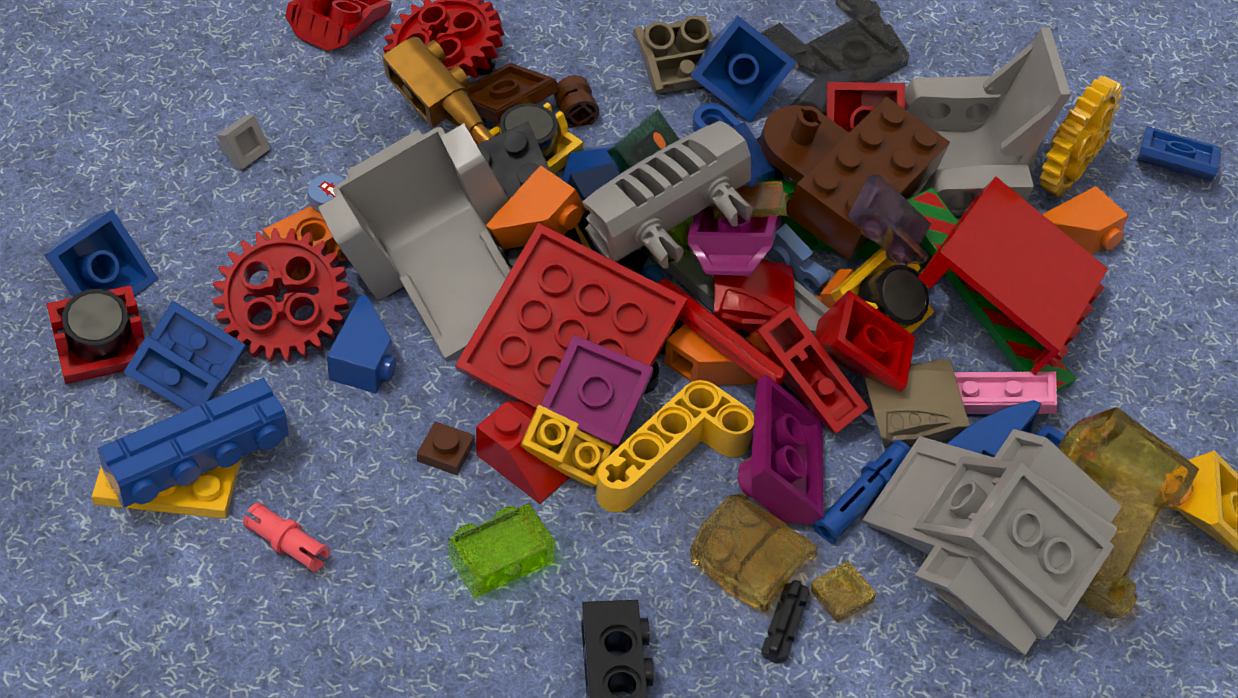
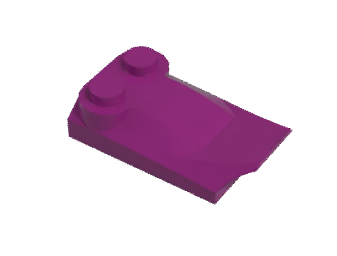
(730, 248)
(785, 457)

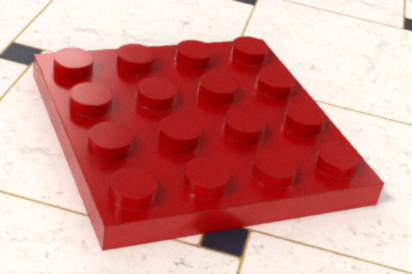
(560, 293)

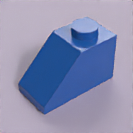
(362, 350)

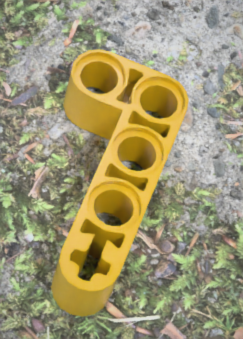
(691, 416)

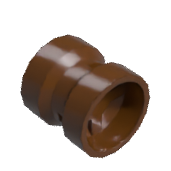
(576, 101)

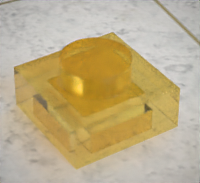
(843, 591)

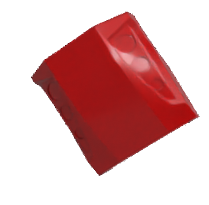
(334, 22)
(753, 299)

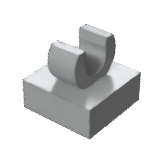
(243, 141)

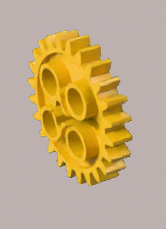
(1081, 135)

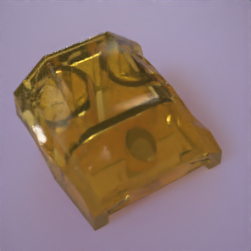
(749, 551)

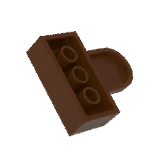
(836, 164)

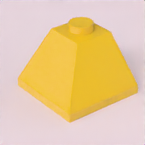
(1214, 500)

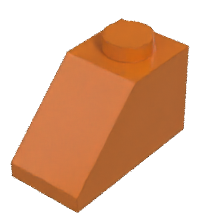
(539, 200)
(1090, 220)

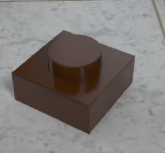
(445, 448)

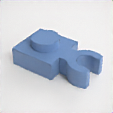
(795, 253)

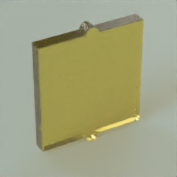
(765, 199)

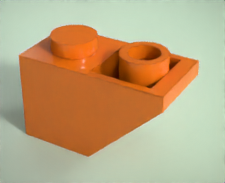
(699, 360)

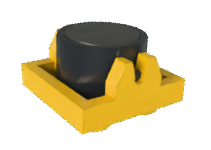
(549, 130)
(890, 289)

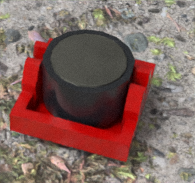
(96, 332)

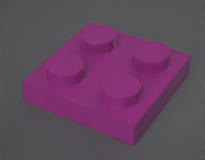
(597, 390)

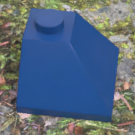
(100, 257)

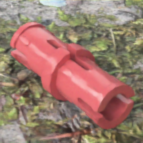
(286, 536)

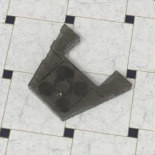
(857, 45)

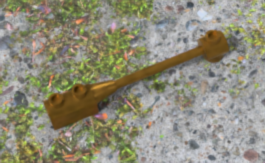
(435, 90)

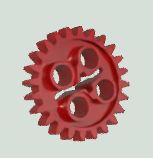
(463, 28)
(280, 259)

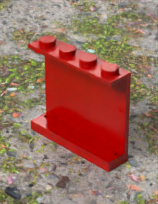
(1021, 268)

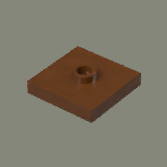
(508, 88)

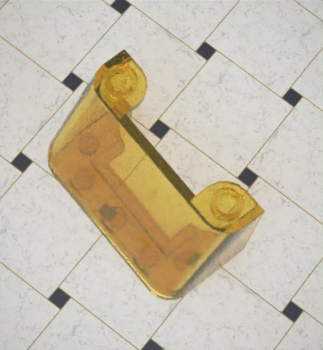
(1142, 478)

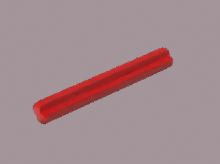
(727, 339)

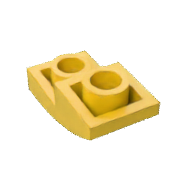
(564, 447)

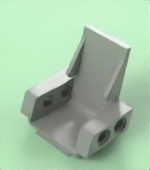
(991, 121)
(419, 224)
(1002, 534)

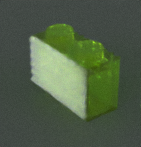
(501, 549)

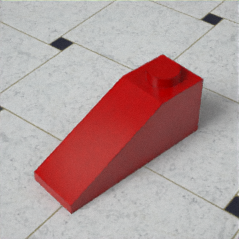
(808, 369)

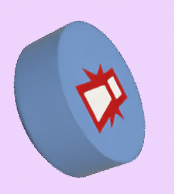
(321, 189)

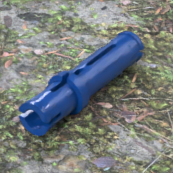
(862, 492)

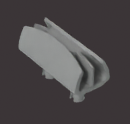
(668, 190)

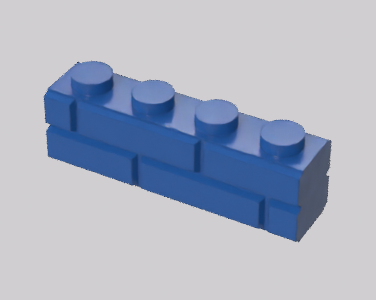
(193, 443)

